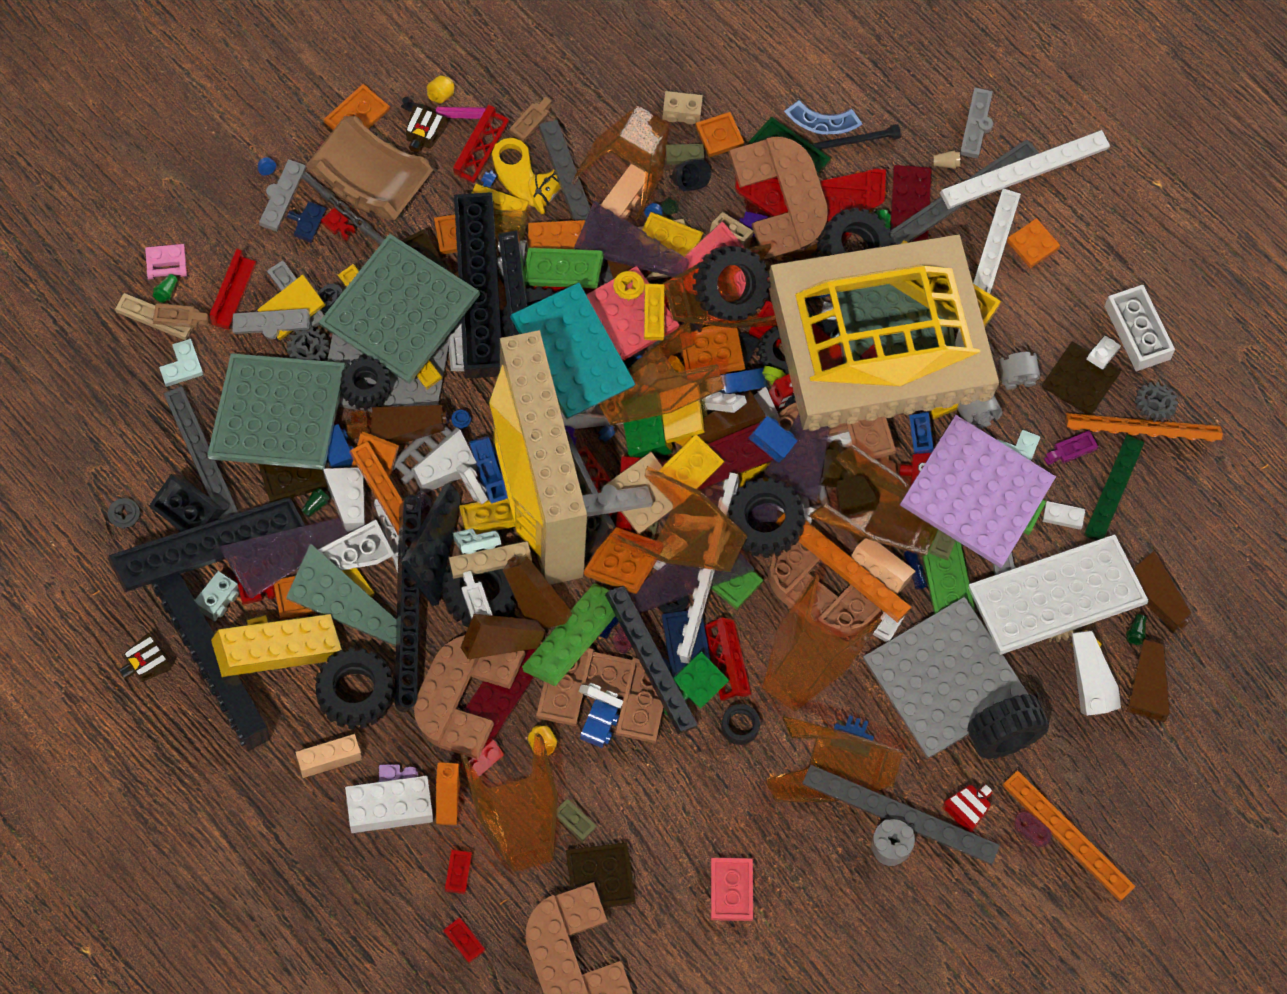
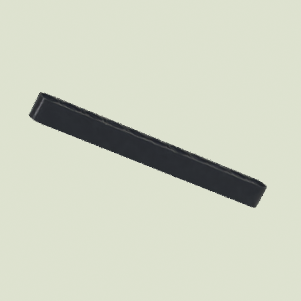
(406, 612)

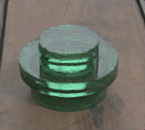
(670, 206)

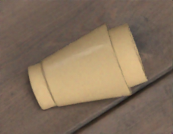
(948, 159)

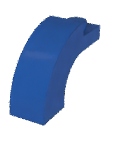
(743, 381)
(488, 469)

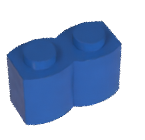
(599, 724)

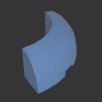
(822, 123)

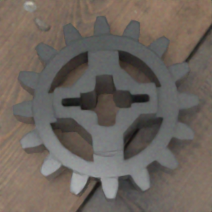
(316, 342)
(1156, 402)

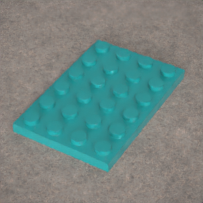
(577, 349)

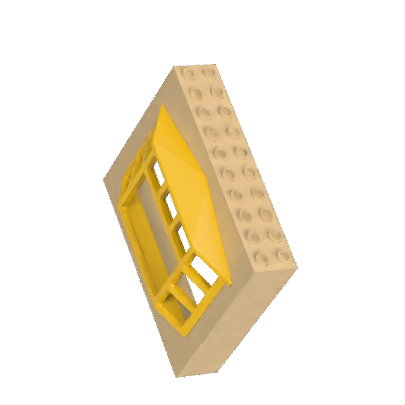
(889, 382)
(538, 459)

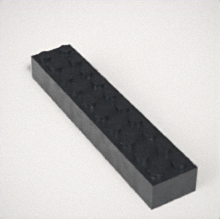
(479, 269)
(197, 636)

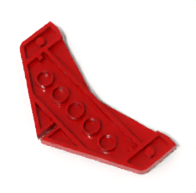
(856, 190)

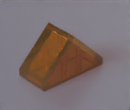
(356, 423)

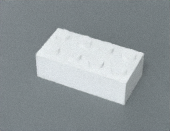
(1139, 327)
(389, 804)

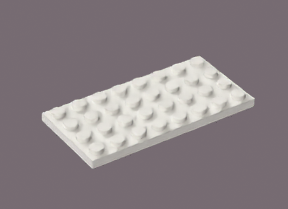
(1057, 594)

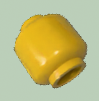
(440, 89)
(548, 736)

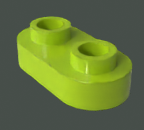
(772, 374)

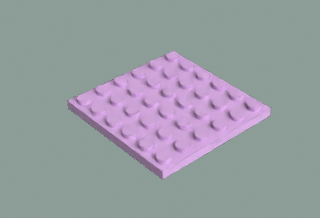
(978, 491)

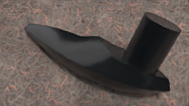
(407, 105)

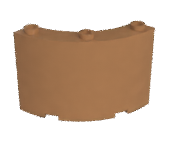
(368, 169)

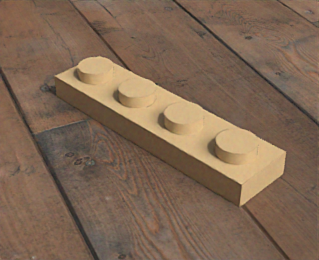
(144, 312)
(488, 559)

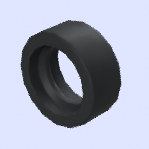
(740, 709)

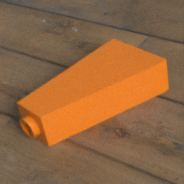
(447, 793)

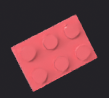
(732, 889)

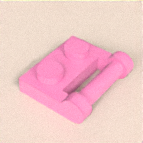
(165, 256)

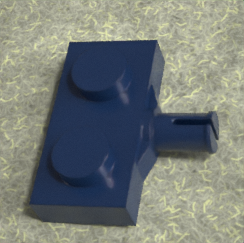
(307, 221)

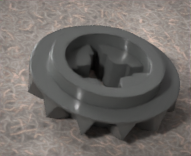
(117, 508)

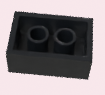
(184, 504)

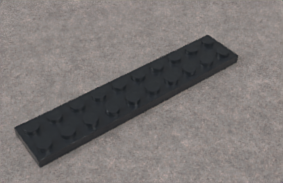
(199, 545)

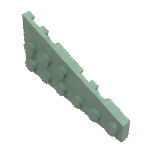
(330, 591)

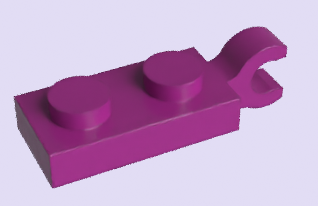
(1072, 448)

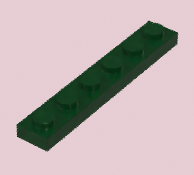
(1114, 488)

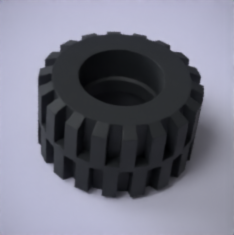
(765, 350)
(365, 369)

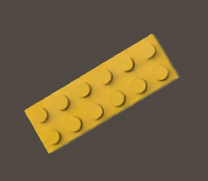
(914, 288)
(275, 645)

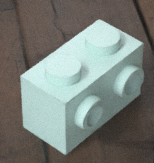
(217, 596)

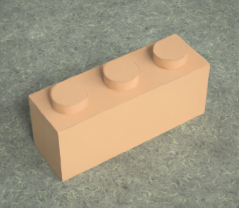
(625, 193)
(883, 565)
(328, 756)

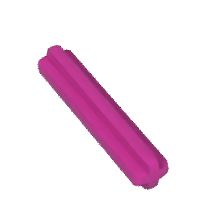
(460, 112)

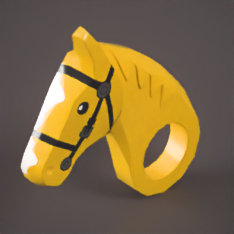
(519, 178)

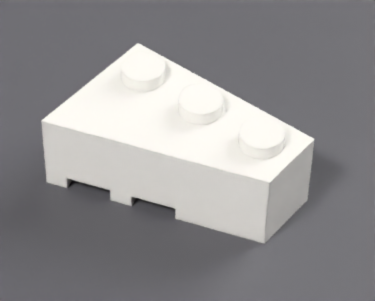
(442, 464)
(347, 492)

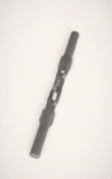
(365, 227)

